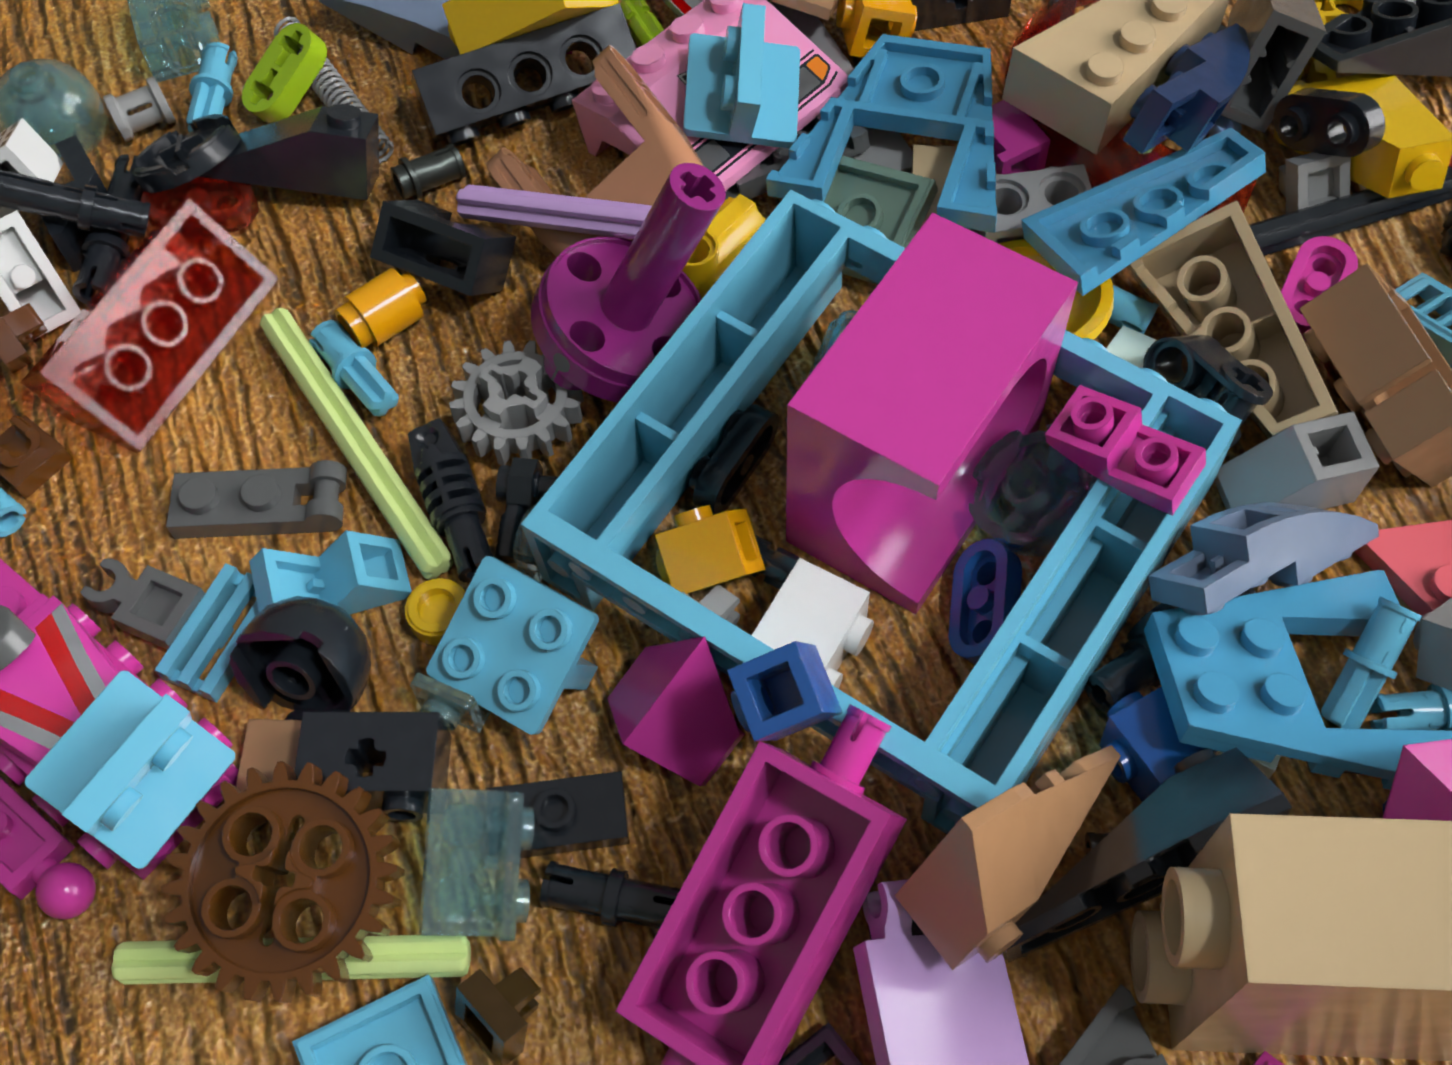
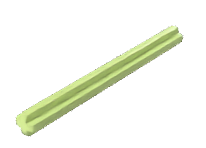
(357, 445)

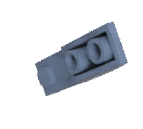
(1256, 544)

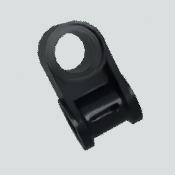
(1210, 374)

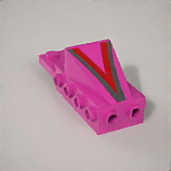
(54, 686)

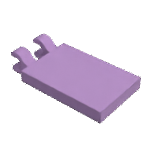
(923, 1008)

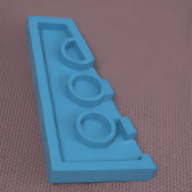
(1132, 214)

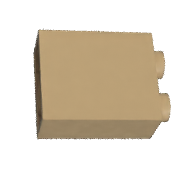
(1306, 939)

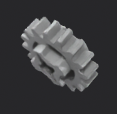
(514, 406)

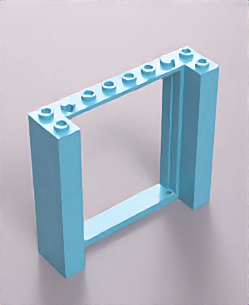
(720, 363)

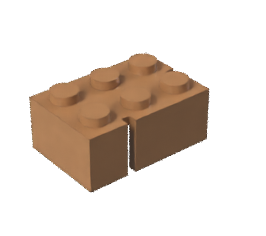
(1386, 372)

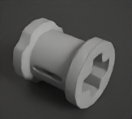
(137, 98)

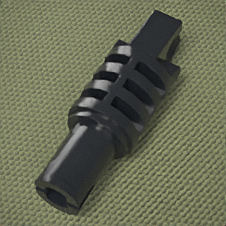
(450, 495)

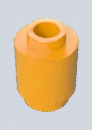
(381, 308)

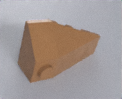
(1001, 861)

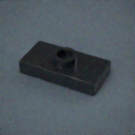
(575, 813)

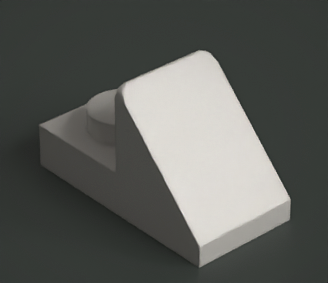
(30, 277)

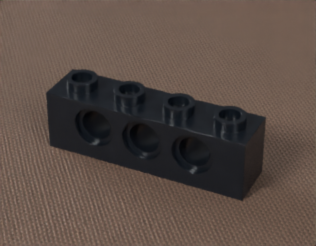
(493, 66)

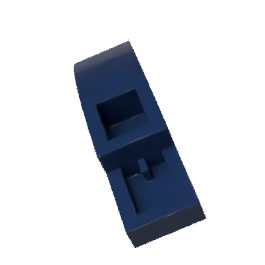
(1196, 93)

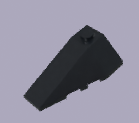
(1390, 39)
(1157, 835)

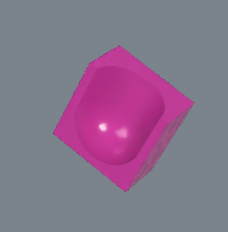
(911, 401)

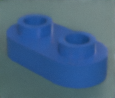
(978, 601)

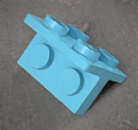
(742, 85)
(515, 646)
(131, 769)

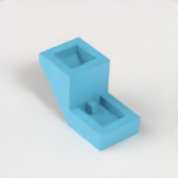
(352, 573)

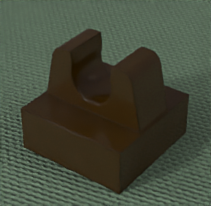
(497, 1012)

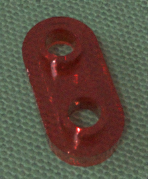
(226, 202)

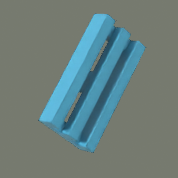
(207, 632)

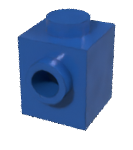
(782, 692)
(1146, 740)

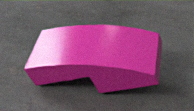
(1114, 446)

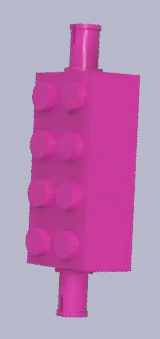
(766, 904)

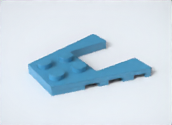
(911, 90)
(1241, 685)

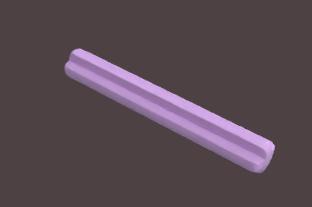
(551, 211)

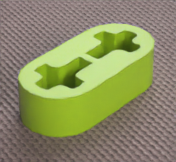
(284, 73)

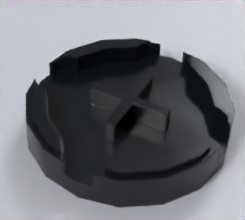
(180, 158)

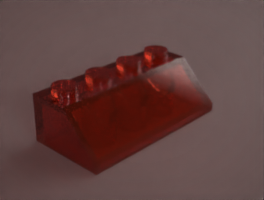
(152, 329)

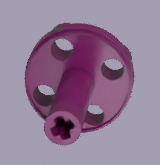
(619, 300)

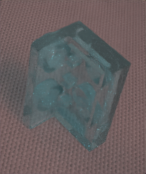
(475, 863)

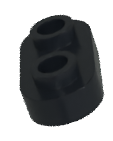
(1316, 117)
(743, 446)

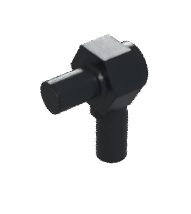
(520, 488)

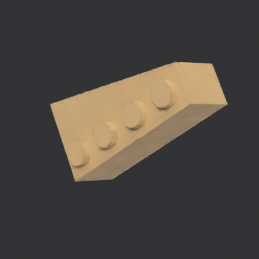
(1099, 62)
(1220, 286)

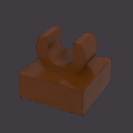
(29, 456)

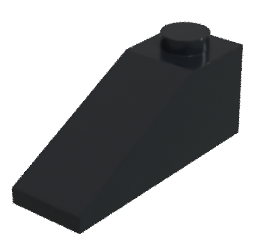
(313, 152)

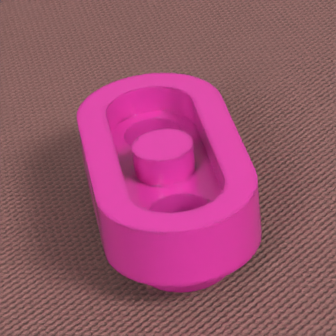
(1316, 268)

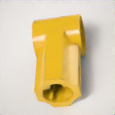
(723, 241)

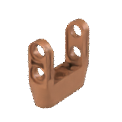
(639, 175)

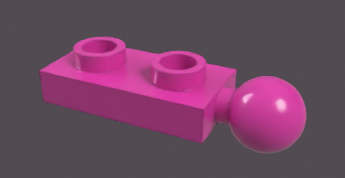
(32, 859)

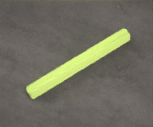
(392, 958)

